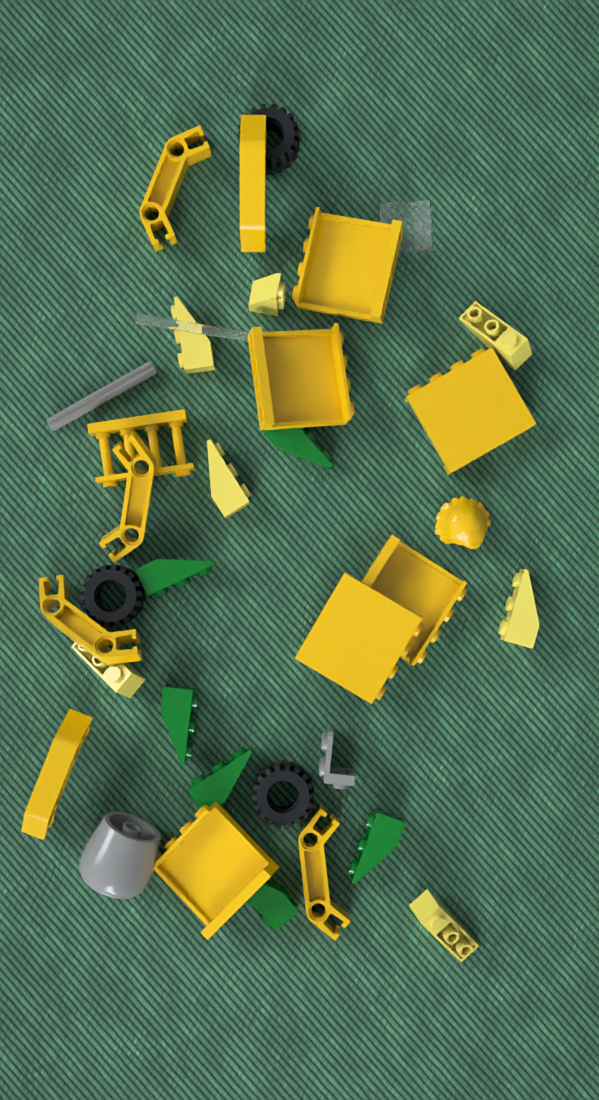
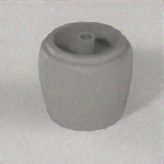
(120, 855)

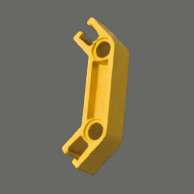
(168, 180)
(253, 183)
(136, 497)
(83, 629)
(55, 773)
(315, 874)

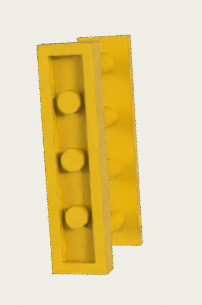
(151, 425)

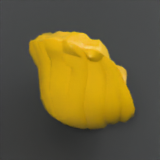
(462, 522)

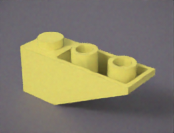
(268, 295)
(494, 333)
(196, 348)
(224, 487)
(522, 618)
(120, 677)
(443, 925)

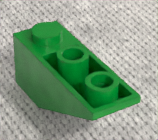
(300, 445)
(164, 573)
(177, 714)
(220, 782)
(380, 840)
(274, 904)

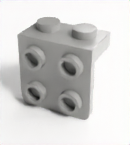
(339, 777)

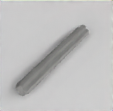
(101, 396)

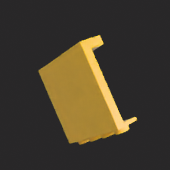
(348, 266)
(300, 378)
(470, 409)
(418, 586)
(359, 638)
(214, 866)

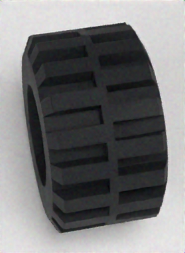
(284, 124)
(93, 604)
(277, 814)

